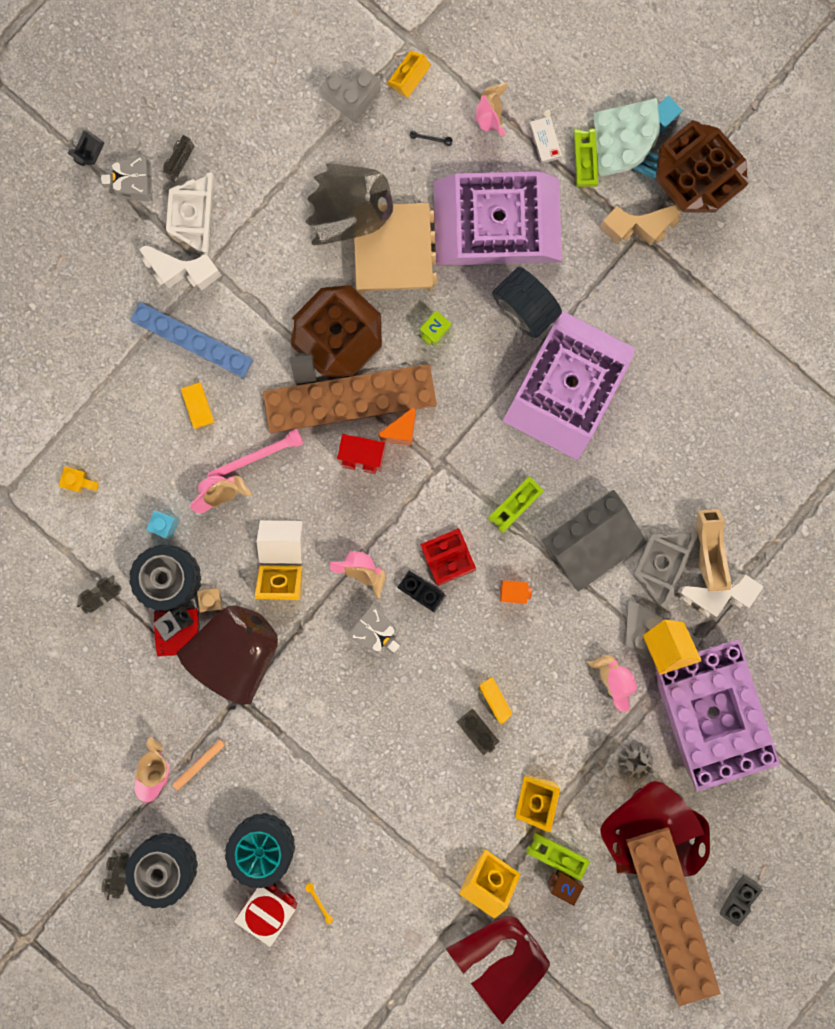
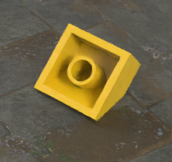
(490, 884)

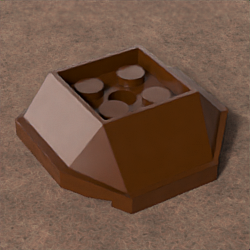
(711, 153)
(343, 352)

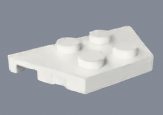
(191, 212)

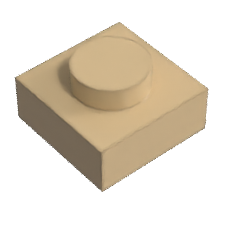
(209, 600)

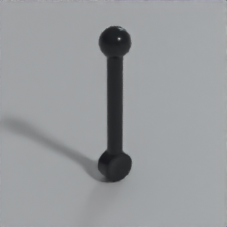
(447, 141)

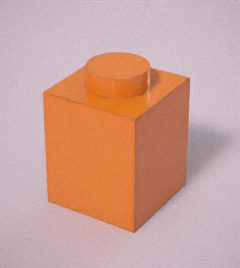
(515, 592)

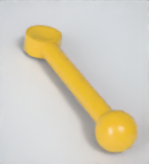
(309, 888)

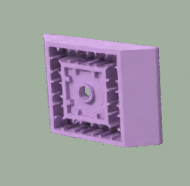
(472, 236)
(565, 414)
(738, 736)

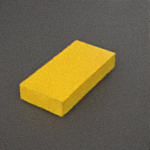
(197, 405)

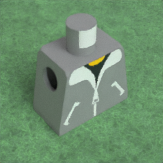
(131, 179)
(375, 631)

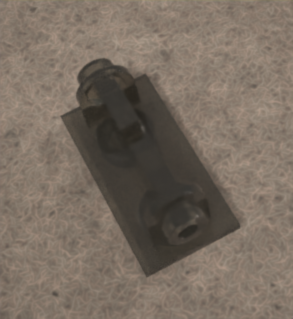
(91, 598)
(478, 732)
(114, 884)

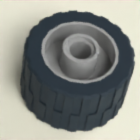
(527, 302)
(165, 577)
(161, 870)

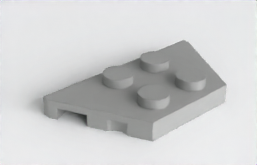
(663, 564)
(638, 623)

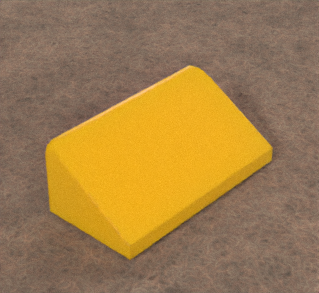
(409, 73)
(495, 700)

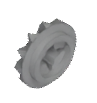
(632, 751)

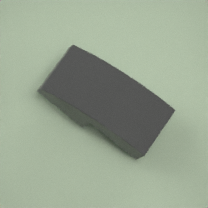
(303, 369)
(740, 899)

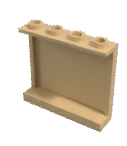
(398, 252)

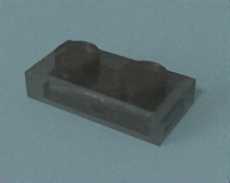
(174, 165)

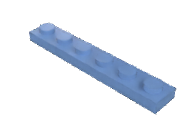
(191, 340)

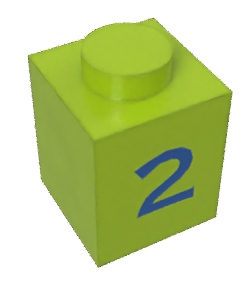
(434, 329)

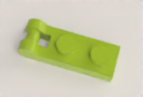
(585, 158)
(516, 503)
(558, 856)

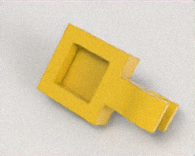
(76, 480)

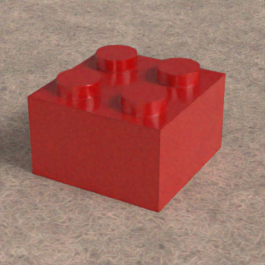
(361, 453)

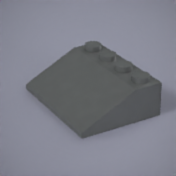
(594, 540)

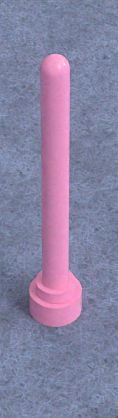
(293, 439)

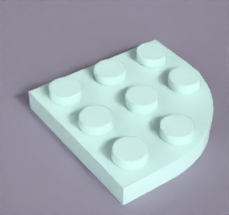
(625, 135)

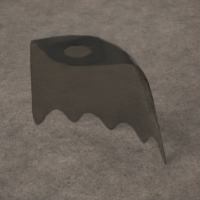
(341, 203)

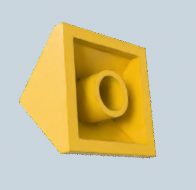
(279, 582)
(671, 646)
(538, 802)

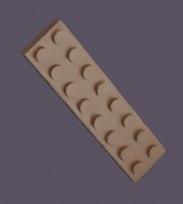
(349, 398)
(673, 916)

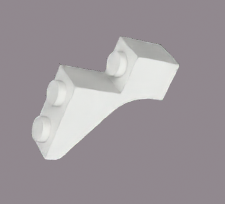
(171, 270)
(710, 603)

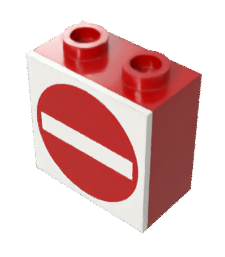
(266, 913)

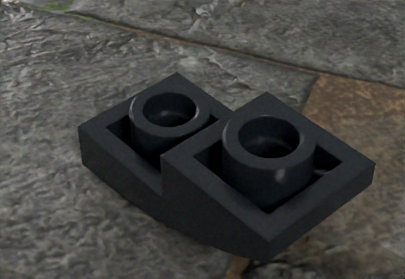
(421, 591)

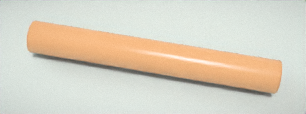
(203, 760)

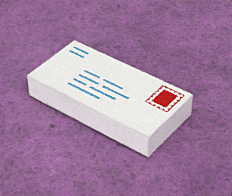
(545, 140)

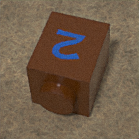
(565, 887)

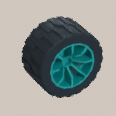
(260, 850)

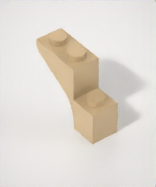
(649, 227)
(712, 553)

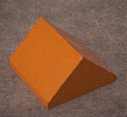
(401, 430)

